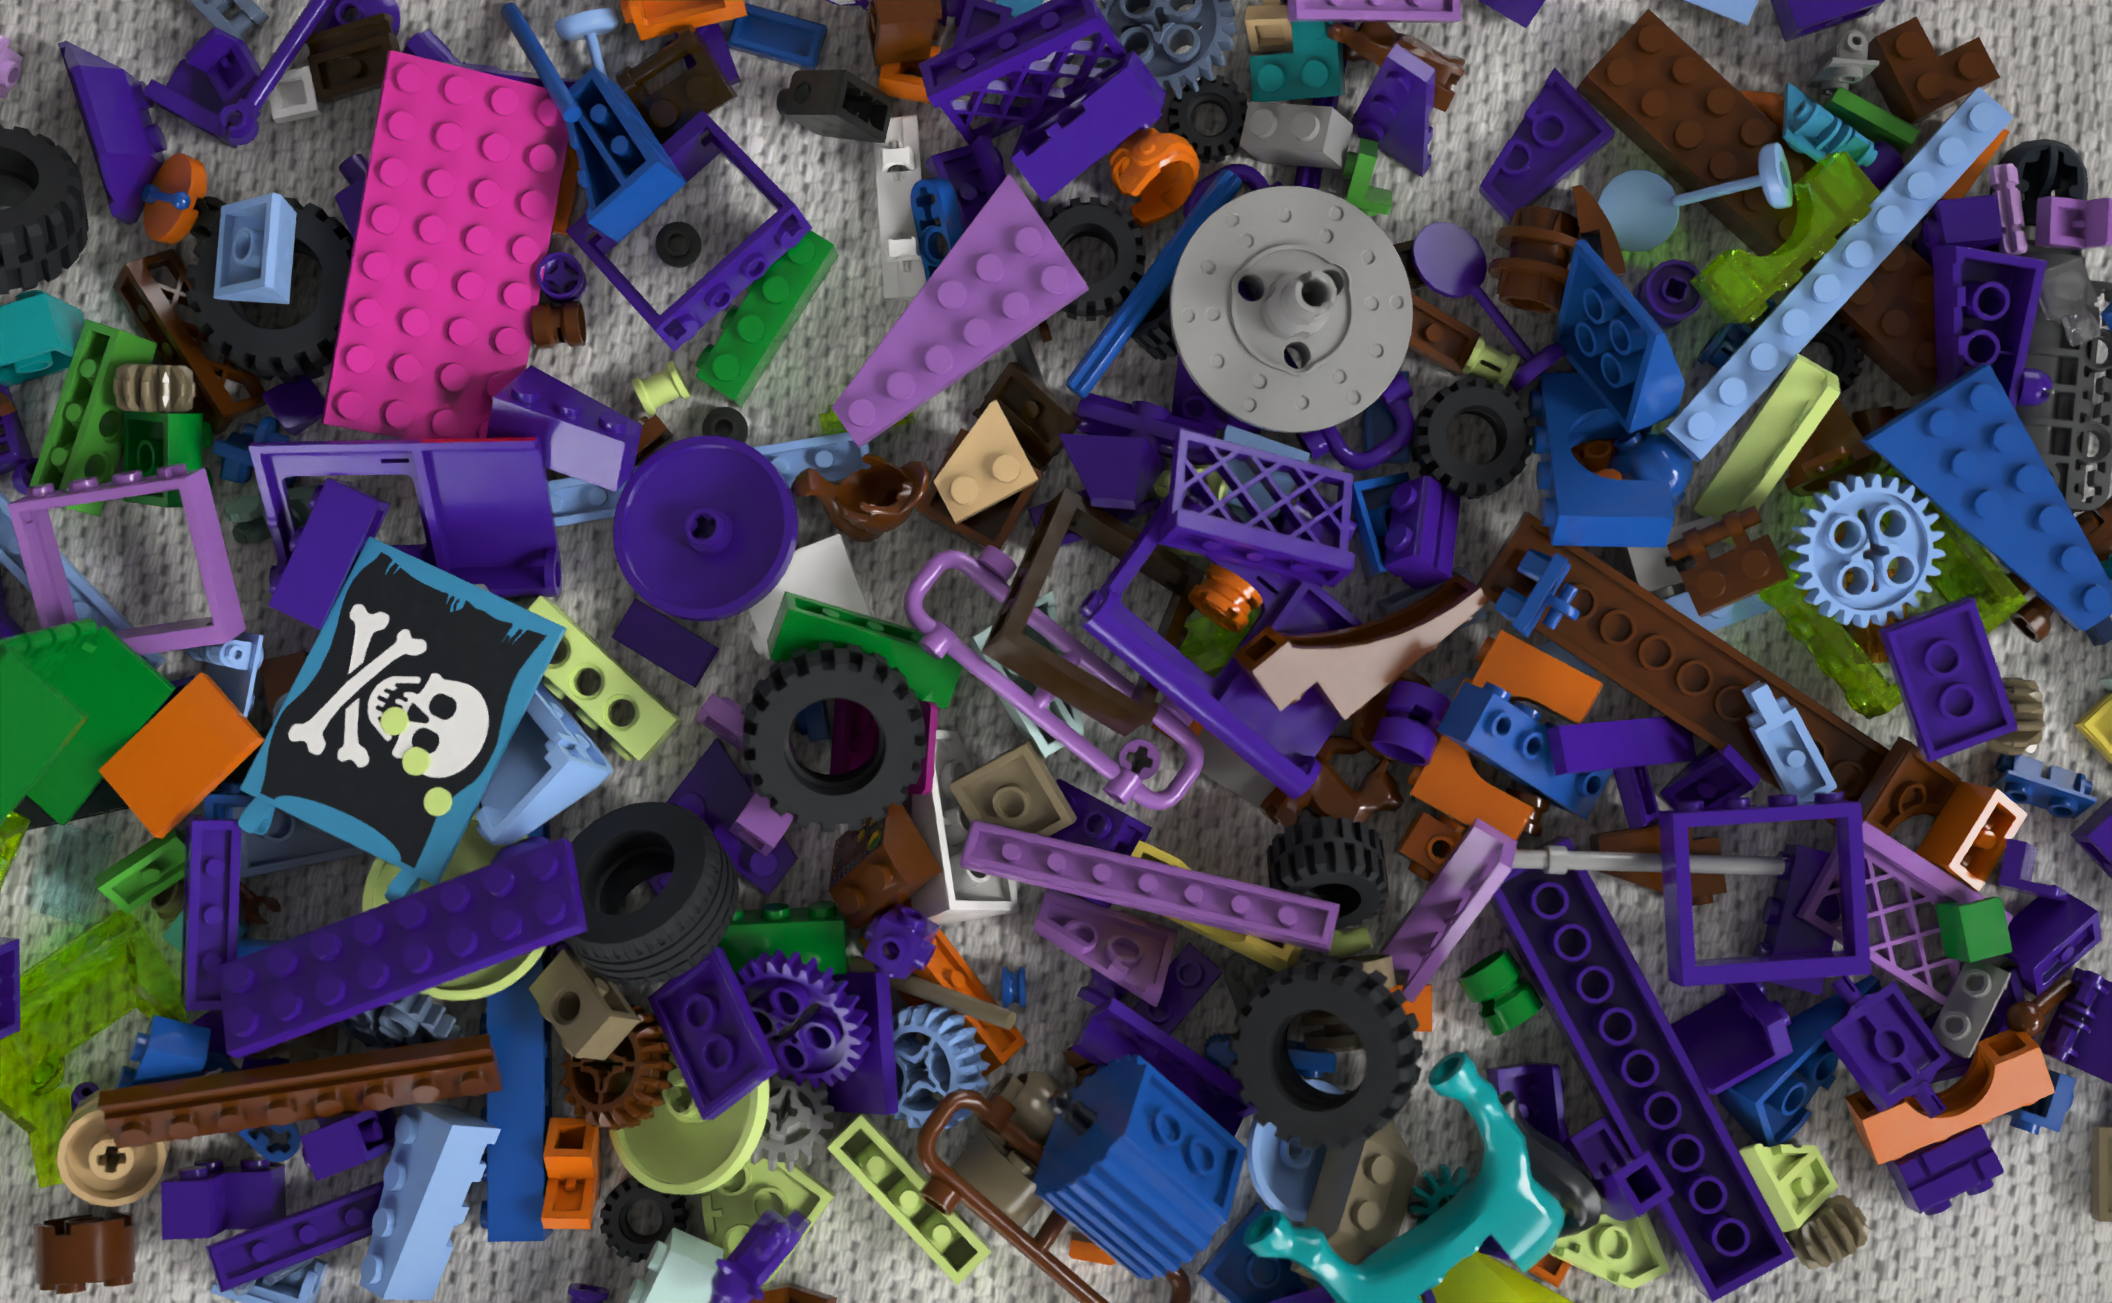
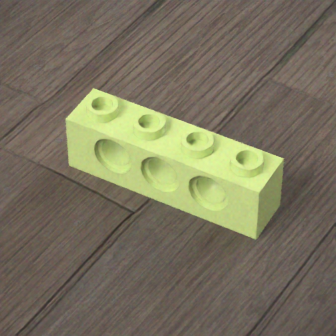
(652, 718)
(896, 1185)

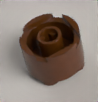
(83, 1251)

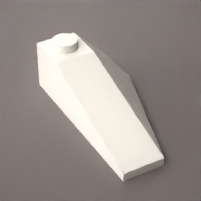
(956, 891)

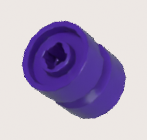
(1668, 293)
(1412, 718)

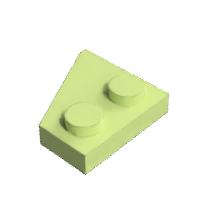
(1790, 1180)

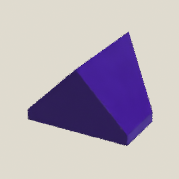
(1114, 468)

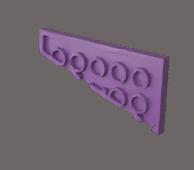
(979, 300)

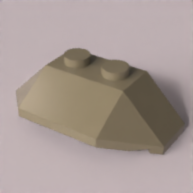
(1362, 1195)

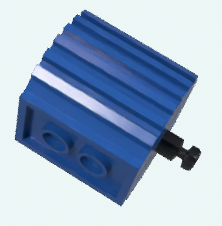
(1138, 1167)

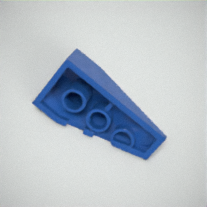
(1775, 1098)

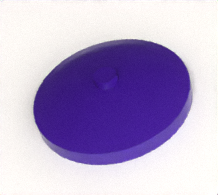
(705, 528)

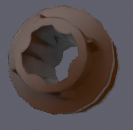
(1538, 258)

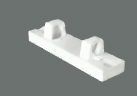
(899, 242)

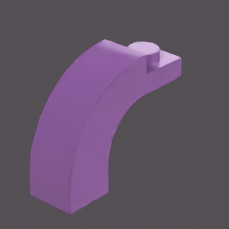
(757, 823)

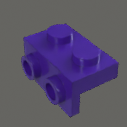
(973, 172)
(1538, 1095)

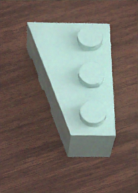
(1027, 728)
(677, 1271)

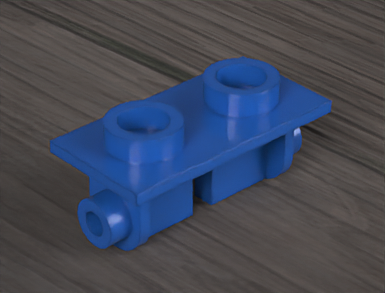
(2061, 792)

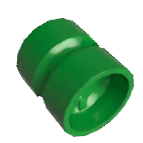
(1500, 992)

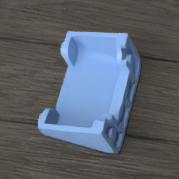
(540, 773)

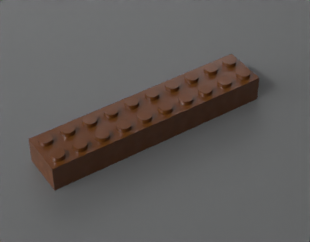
(1712, 135)

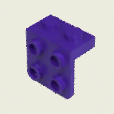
(1734, 1036)

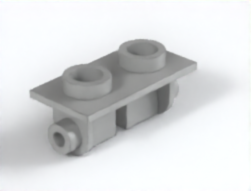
(1843, 64)
(1970, 1007)

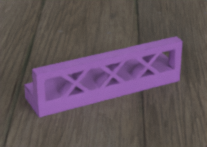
(1375, 11)
(1449, 904)

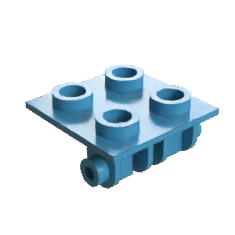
(1817, 131)

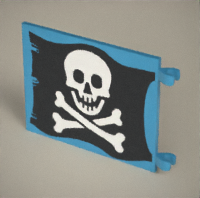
(416, 643)

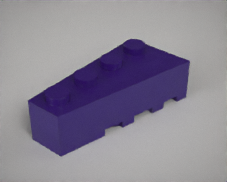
(1984, 313)

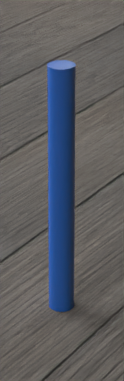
(541, 63)

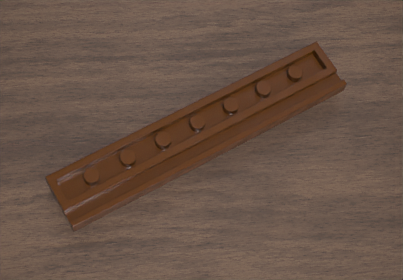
(300, 1091)

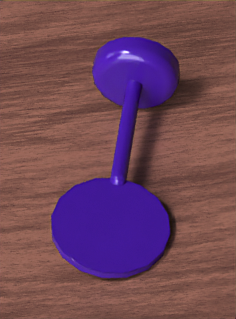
(1455, 267)

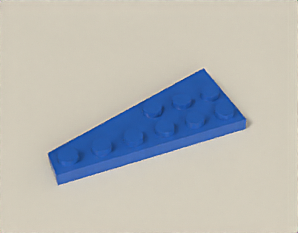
(1989, 479)

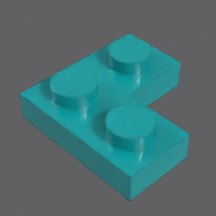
(1309, 72)

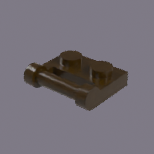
(683, 97)

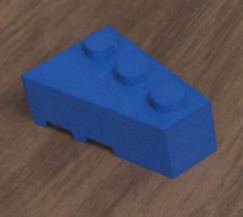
(618, 158)

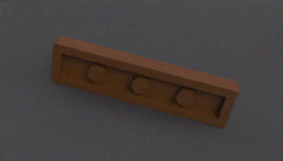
(159, 323)

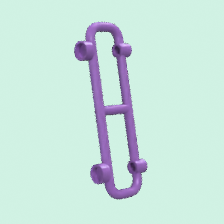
(991, 573)

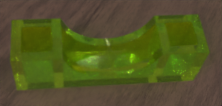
(1828, 200)

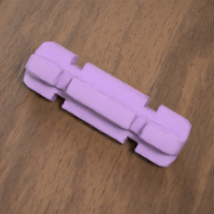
(2009, 204)

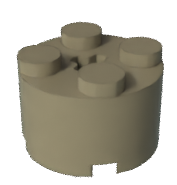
(1000, 1176)

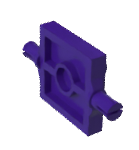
(1887, 1046)

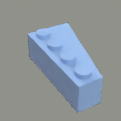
(423, 1199)

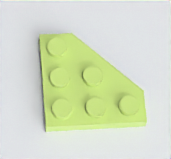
(740, 1202)
(1616, 1251)

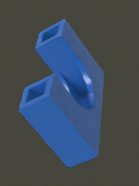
(1577, 502)

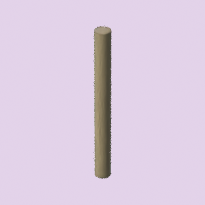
(945, 997)

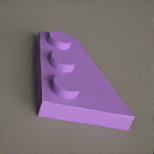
(1109, 941)

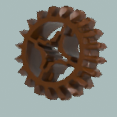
(628, 1092)

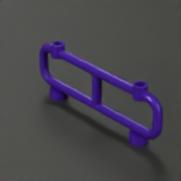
(1329, 439)

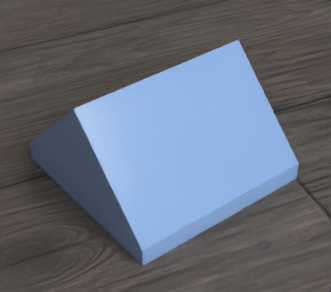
(255, 250)

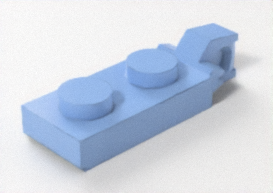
(1786, 744)

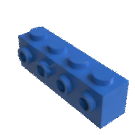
(1517, 746)

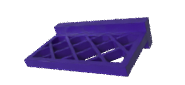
(1017, 48)
(1251, 545)

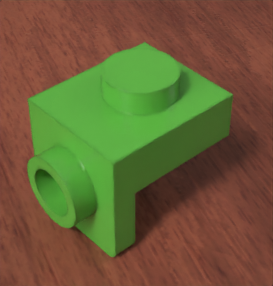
(1358, 172)

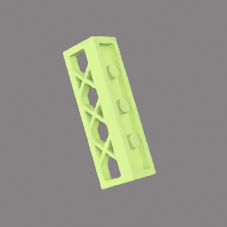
(1770, 440)

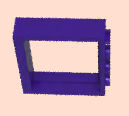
(737, 269)
(1677, 893)

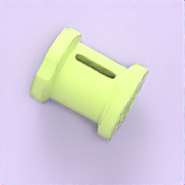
(1482, 351)
(661, 388)

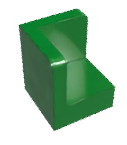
(1973, 929)

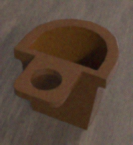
(1830, 455)

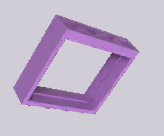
(48, 577)

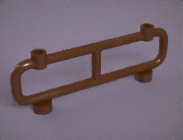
(947, 1189)

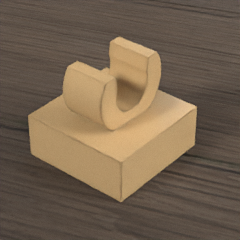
(1269, 27)

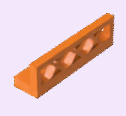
(951, 971)

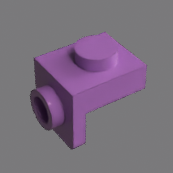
(2073, 223)

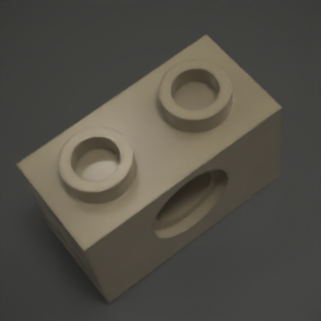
(582, 1007)

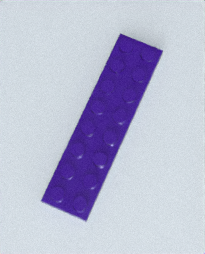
(401, 948)

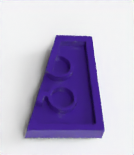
(1399, 109)

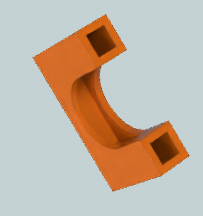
(1529, 676)

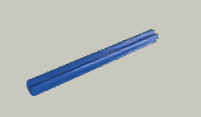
(1148, 288)

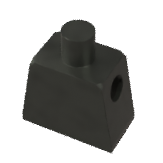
(817, 103)

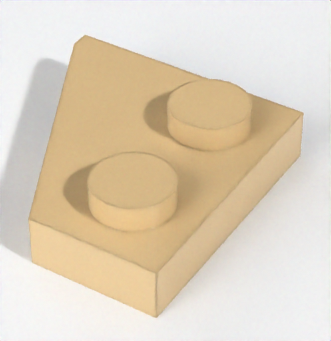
(984, 467)

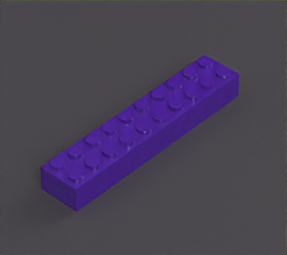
(1640, 1074)

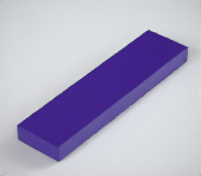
(1619, 745)
(294, 1238)

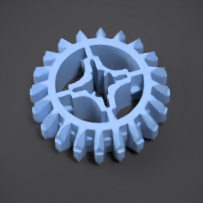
(941, 1066)

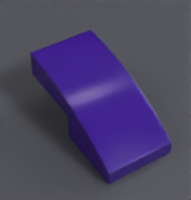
(665, 643)

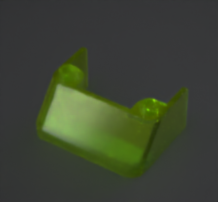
(76, 997)

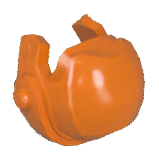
(1158, 170)

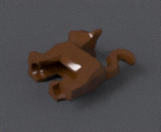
(1375, 41)
(1332, 795)

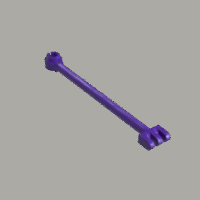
(270, 76)

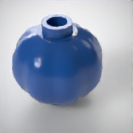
(1653, 458)

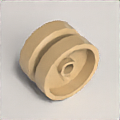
(97, 1168)

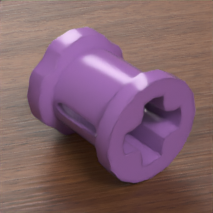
(1151, 753)

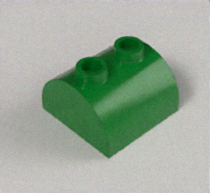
(164, 440)

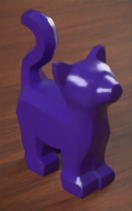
(757, 1257)

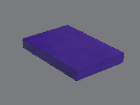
(1948, 679)
(713, 1034)
(874, 1082)

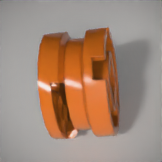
(1225, 598)

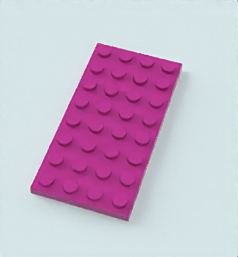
(445, 251)

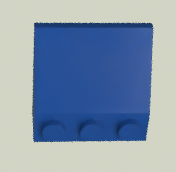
(1617, 344)

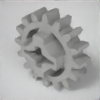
(801, 1130)

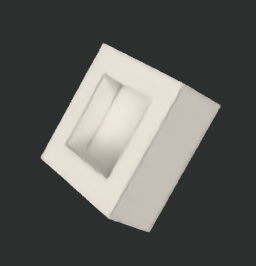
(294, 97)

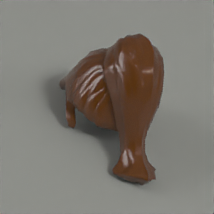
(870, 498)

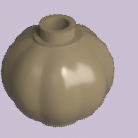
(1029, 1096)

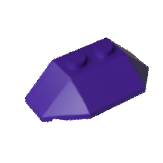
(118, 129)

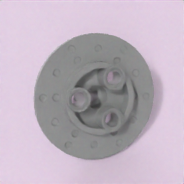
(1321, 287)

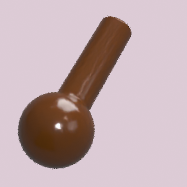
(2030, 1015)

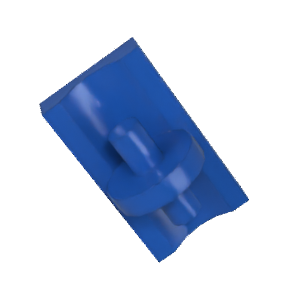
(235, 453)
(1548, 575)

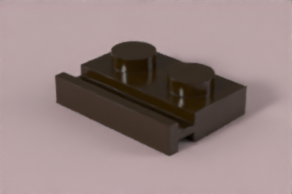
(350, 57)
(1032, 414)

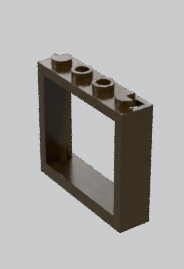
(1049, 670)

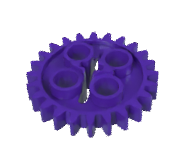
(819, 1044)

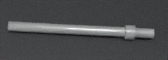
(1559, 860)

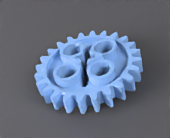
(1906, 539)

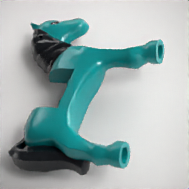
(1512, 1198)

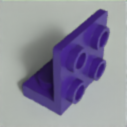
(1100, 826)

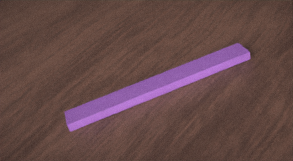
(1150, 886)

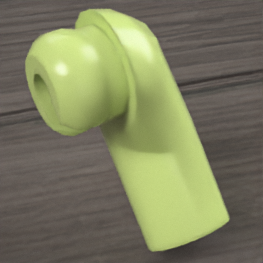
(1349, 942)

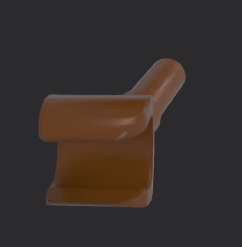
(253, 902)

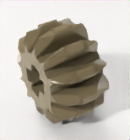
(154, 388)
(2028, 712)
(1829, 1233)

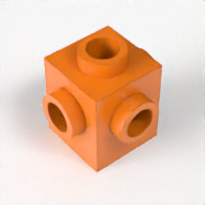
(1418, 842)

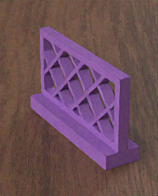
(1911, 874)

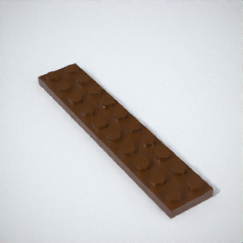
(1674, 660)

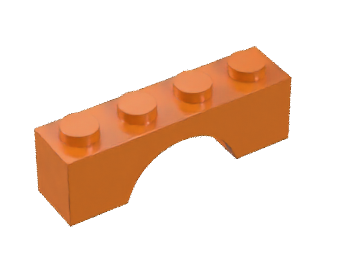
(2003, 1076)

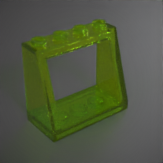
(1964, 572)

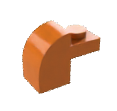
(573, 1172)

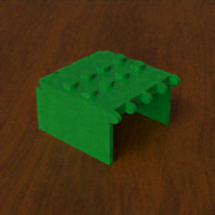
(67, 710)

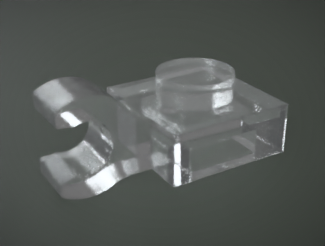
(2066, 295)

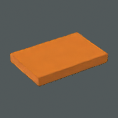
(181, 755)

